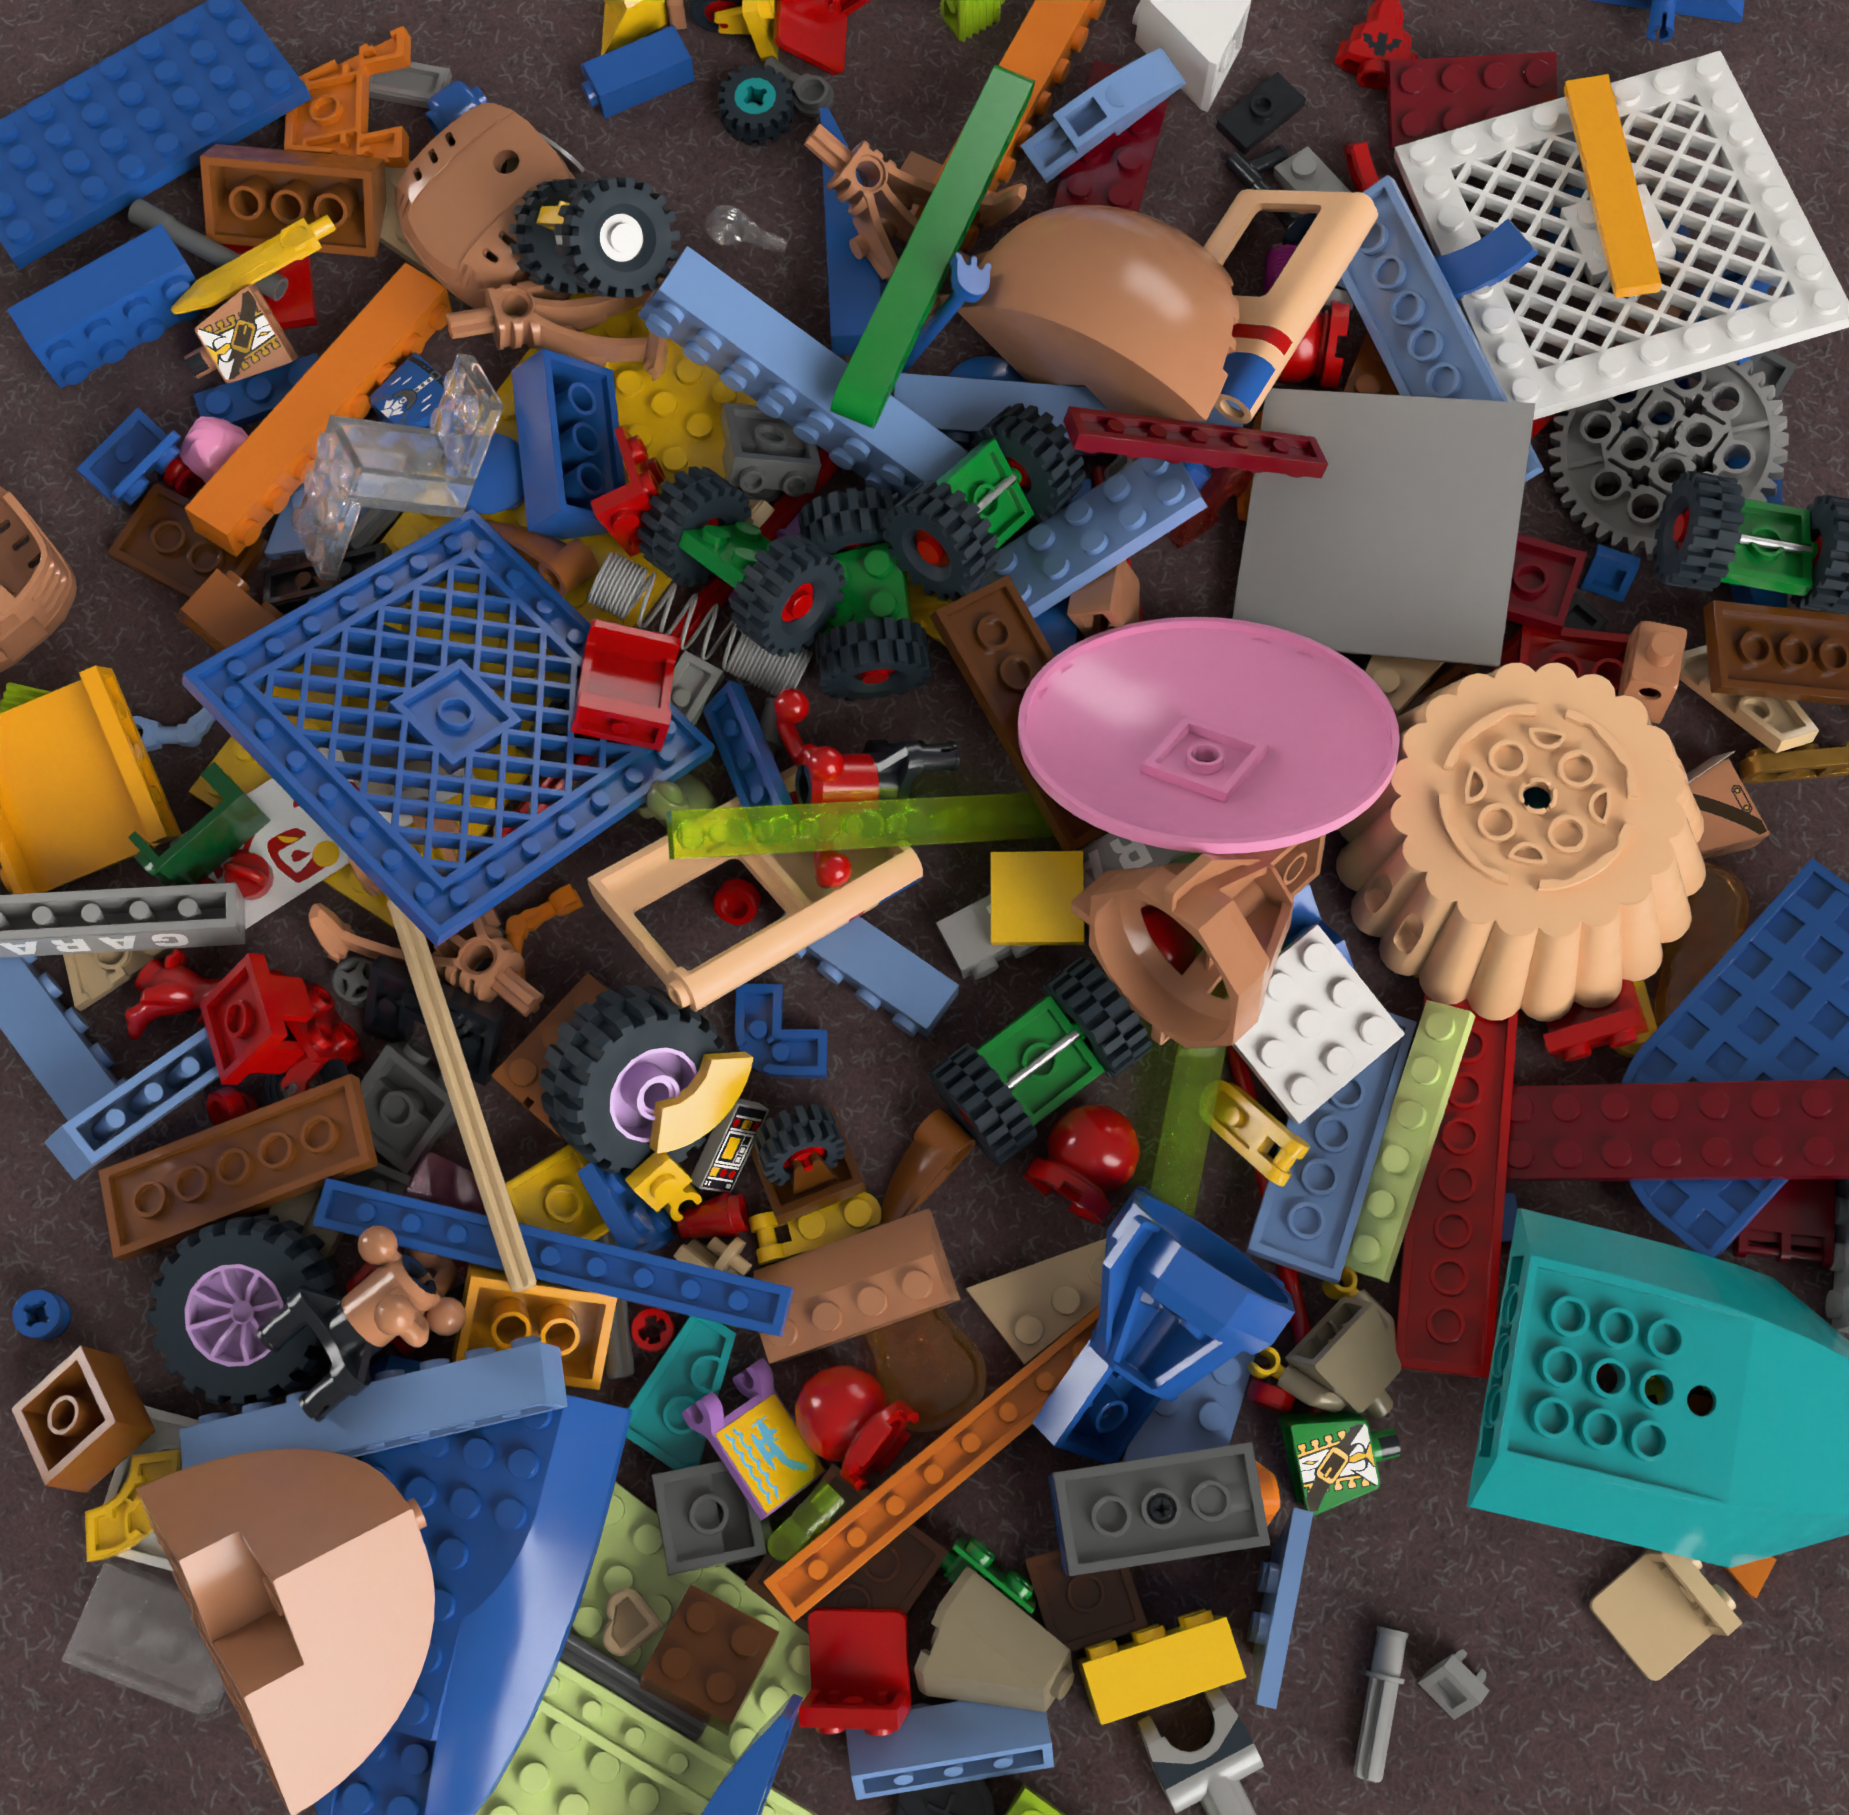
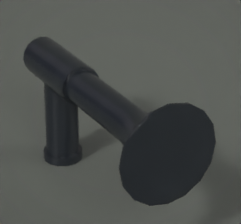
(1250, 175)

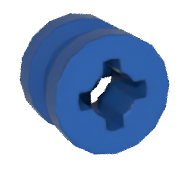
(52, 1319)

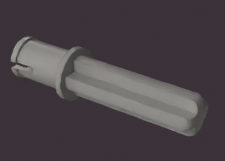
(1380, 1704)

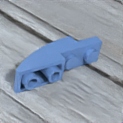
(1101, 111)

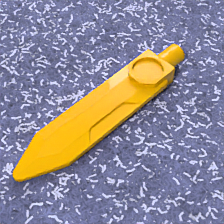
(290, 245)

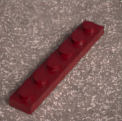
(1194, 442)

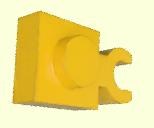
(663, 1184)

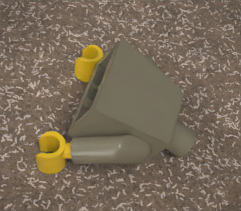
(1343, 1358)

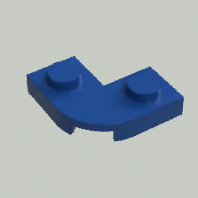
(774, 1049)

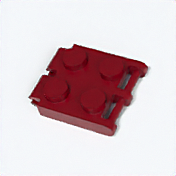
(1795, 1216)

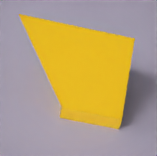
(630, 21)

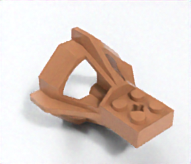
(1235, 910)

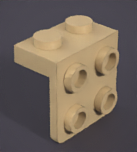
(1663, 1611)

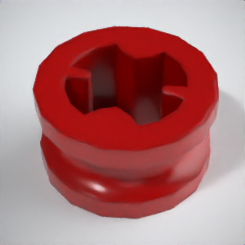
(182, 478)
(640, 1324)

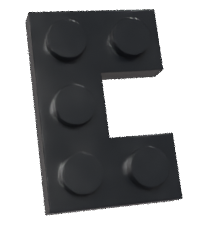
(394, 1008)

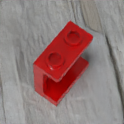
(625, 685)

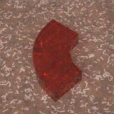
(1216, 493)

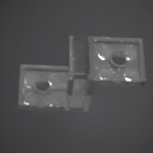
(396, 466)

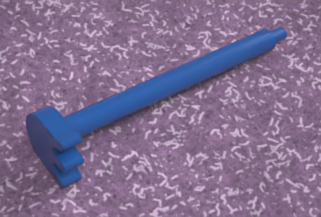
(968, 285)

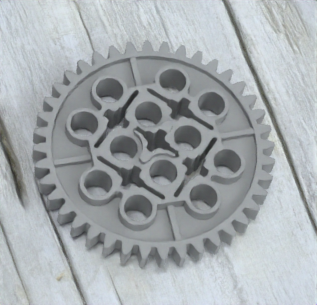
(1587, 464)

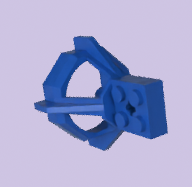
(1169, 1315)

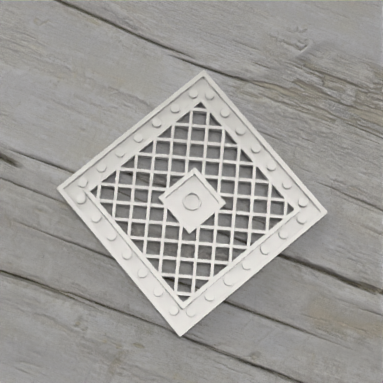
(1693, 90)

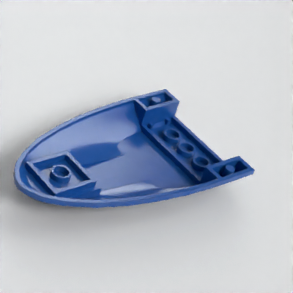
(510, 1553)

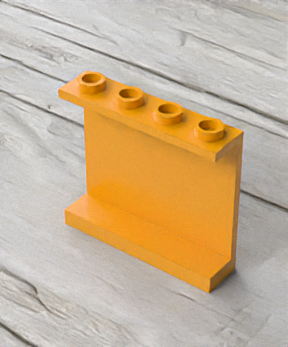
(75, 786)

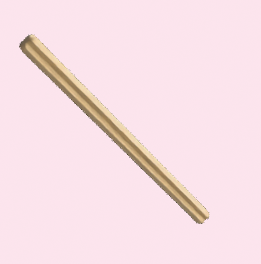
(464, 1103)

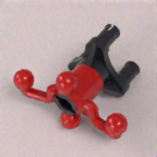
(877, 773)

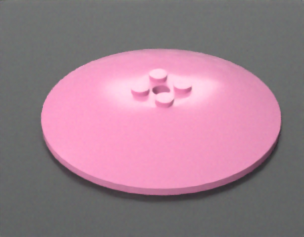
(1137, 710)

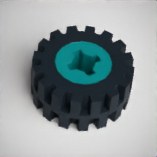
(748, 118)

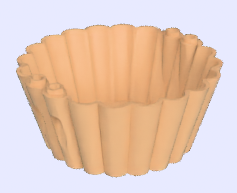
(1514, 896)

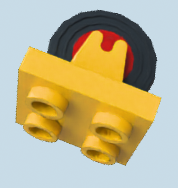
(739, 17)

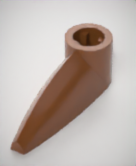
(558, 563)
(930, 1159)

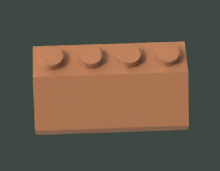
(860, 1285)

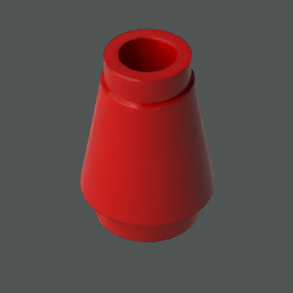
(719, 1217)

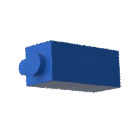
(637, 72)

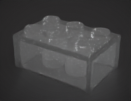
(145, 1639)

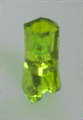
(805, 1522)

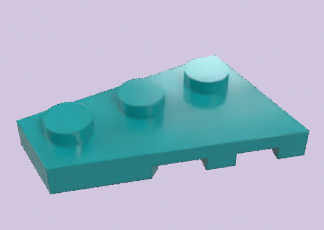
(684, 1375)

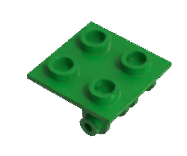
(980, 1557)

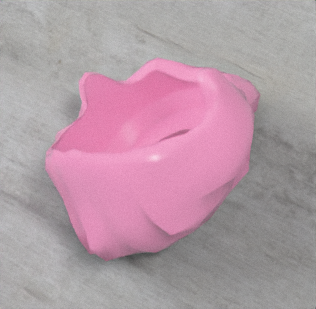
(210, 445)

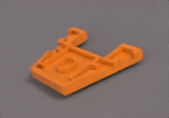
(339, 107)

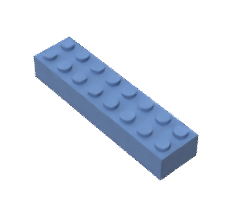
(790, 376)

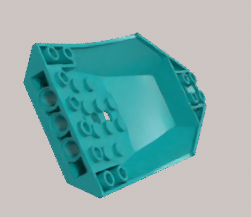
(1712, 1488)

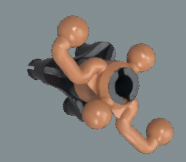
(368, 1317)

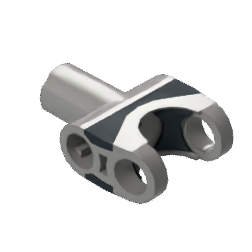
(1210, 1772)

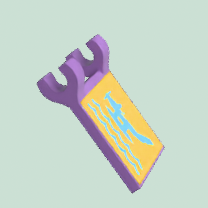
(757, 1441)

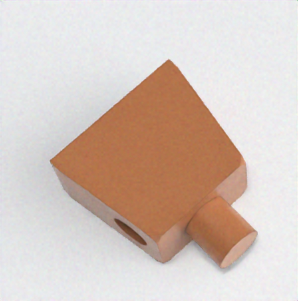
(1106, 601)
(1653, 662)

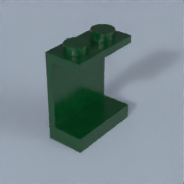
(207, 842)

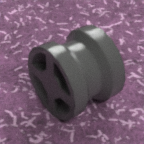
(349, 978)

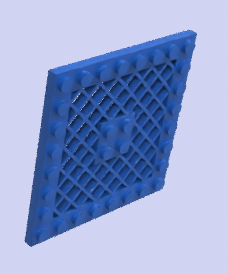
(447, 714)

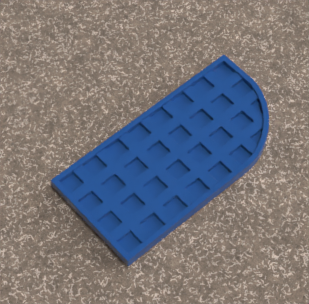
(1758, 1015)

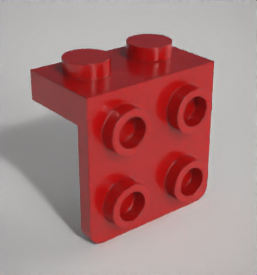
(815, 30)
(623, 507)
(1590, 1028)
(857, 1671)

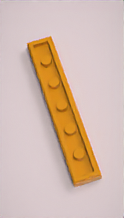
(1612, 187)

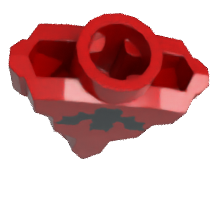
(1375, 44)

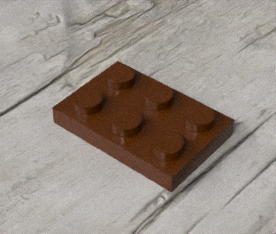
(168, 551)

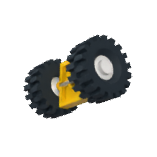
(595, 236)

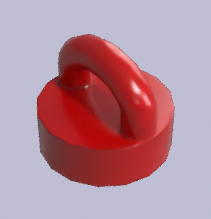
(251, 875)
(736, 901)
(229, 1104)
(1269, 1395)

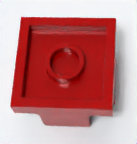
(248, 1018)

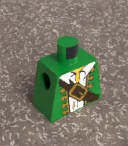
(1334, 1457)

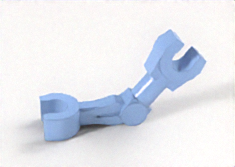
(183, 734)

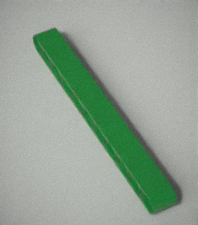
(931, 247)

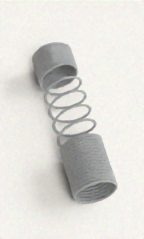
(620, 588)

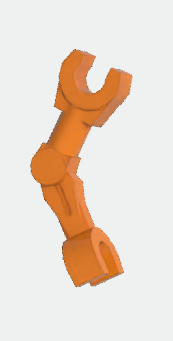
(518, 926)

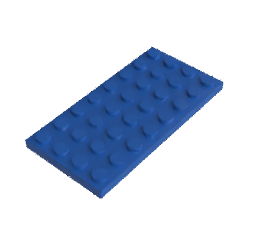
(137, 124)

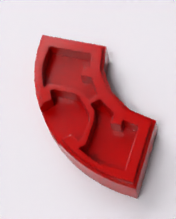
(1360, 165)

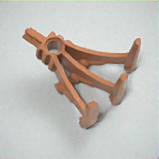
(884, 205)
(558, 324)
(498, 979)

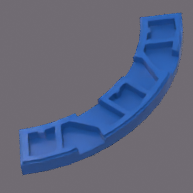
(1484, 261)

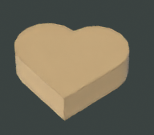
(630, 1622)

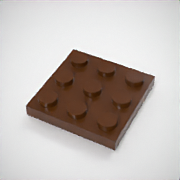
(886, 1581)

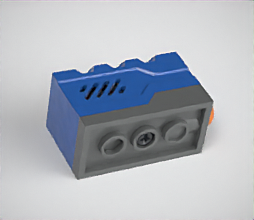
(1162, 1508)

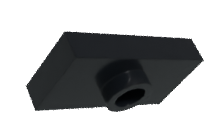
(1260, 113)

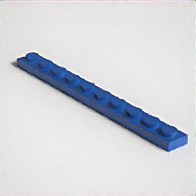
(561, 1258)

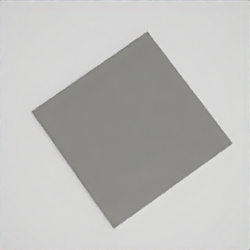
(1403, 533)

